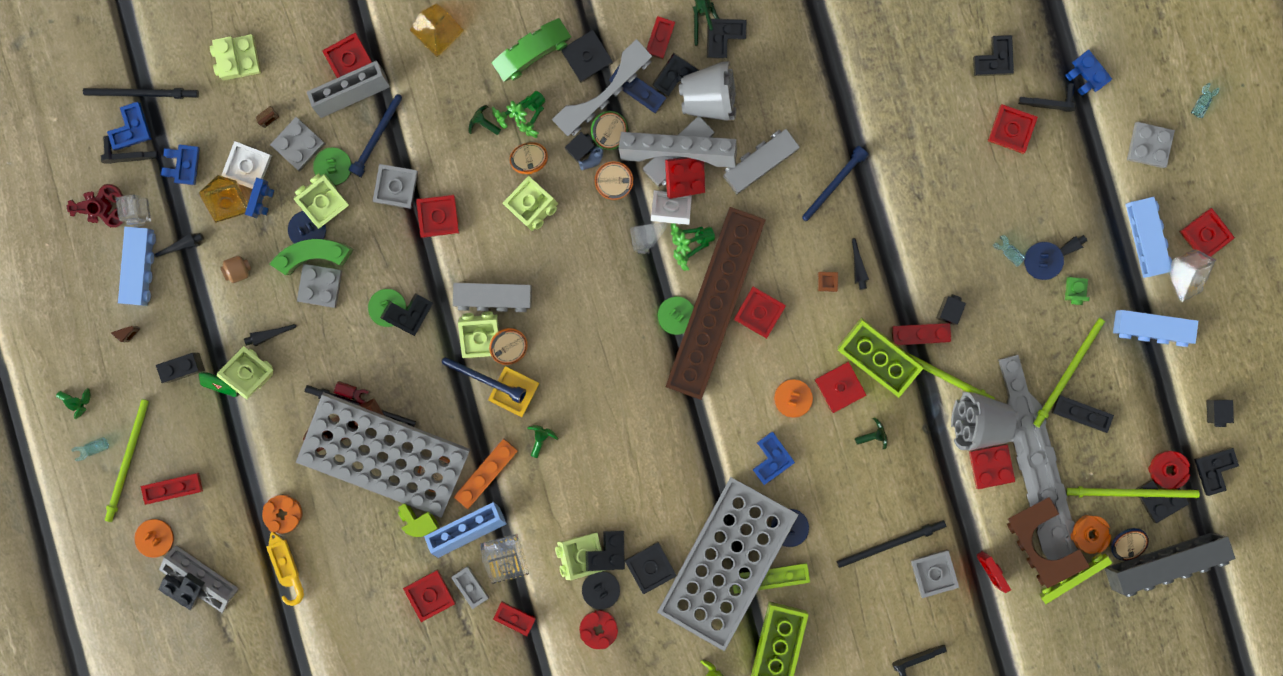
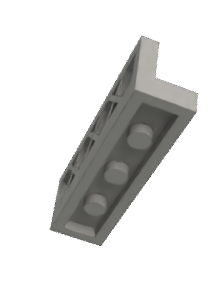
(215, 585)

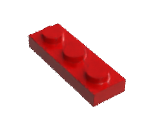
(921, 334)
(171, 488)

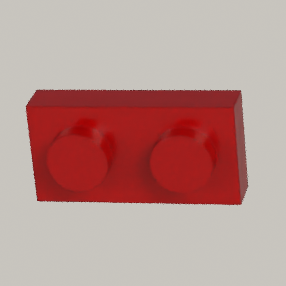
(660, 37)
(514, 618)

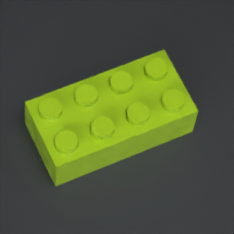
(880, 357)
(780, 641)

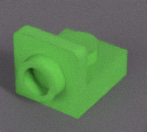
(1076, 290)

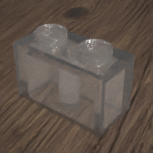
(133, 210)

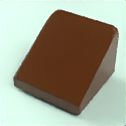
(267, 117)
(126, 334)

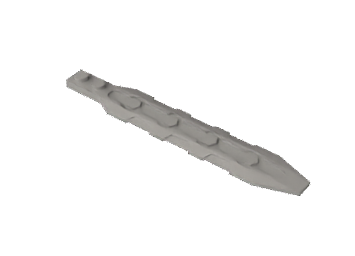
(1038, 462)

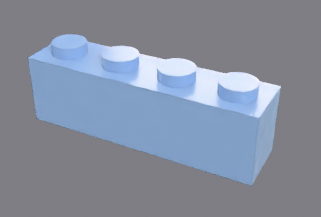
(1149, 237)
(136, 266)
(1157, 327)
(465, 530)

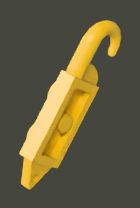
(285, 567)

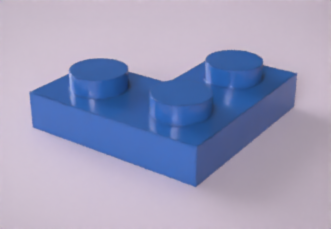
(135, 128)
(777, 459)

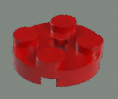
(1158, 469)
(588, 634)

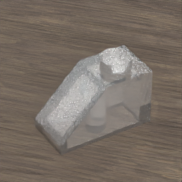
(646, 236)

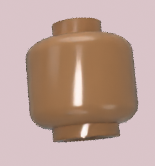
(235, 269)

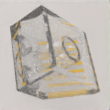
(1191, 273)
(504, 558)

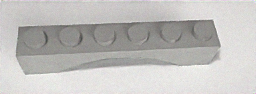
(572, 116)
(642, 146)

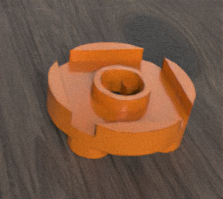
(276, 523)
(1081, 531)

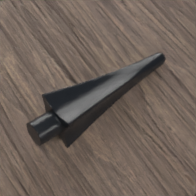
(187, 241)
(1073, 245)
(860, 273)
(259, 337)

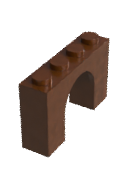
(1049, 570)

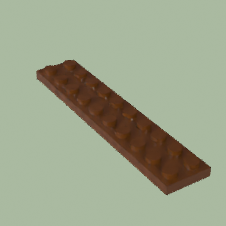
(715, 303)

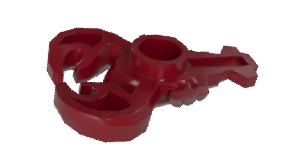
(98, 206)

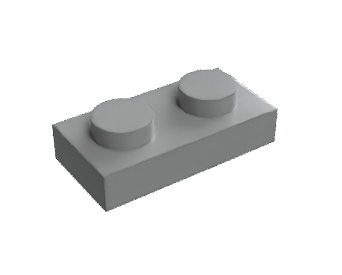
(470, 587)

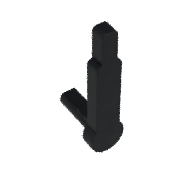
(1067, 106)
(109, 158)
(901, 664)

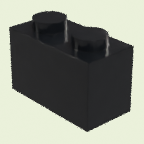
(180, 367)

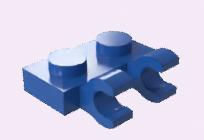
(1092, 72)
(186, 164)
(258, 192)

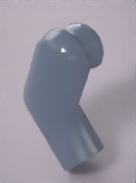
(593, 159)

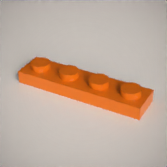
(485, 473)

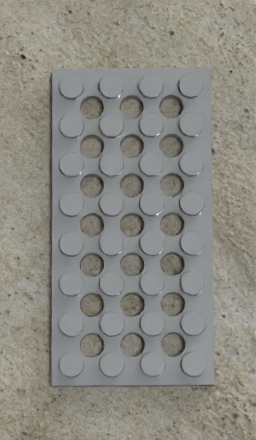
(384, 426)
(697, 557)

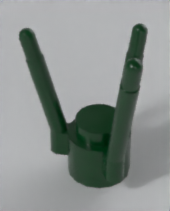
(703, 7)

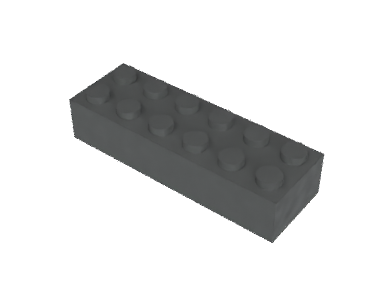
(1170, 563)

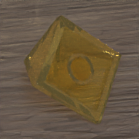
(436, 29)
(223, 198)

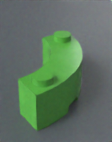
(530, 49)
(311, 249)

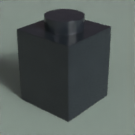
(580, 147)
(951, 309)
(1220, 412)

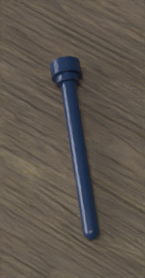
(859, 155)
(358, 166)
(517, 394)

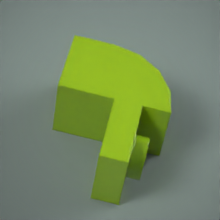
(417, 526)

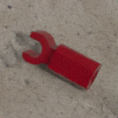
(350, 391)

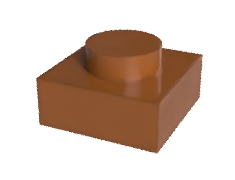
(828, 281)

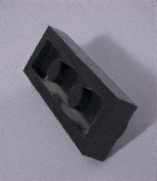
(1082, 414)

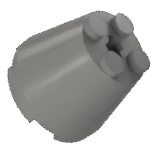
(709, 92)
(982, 422)

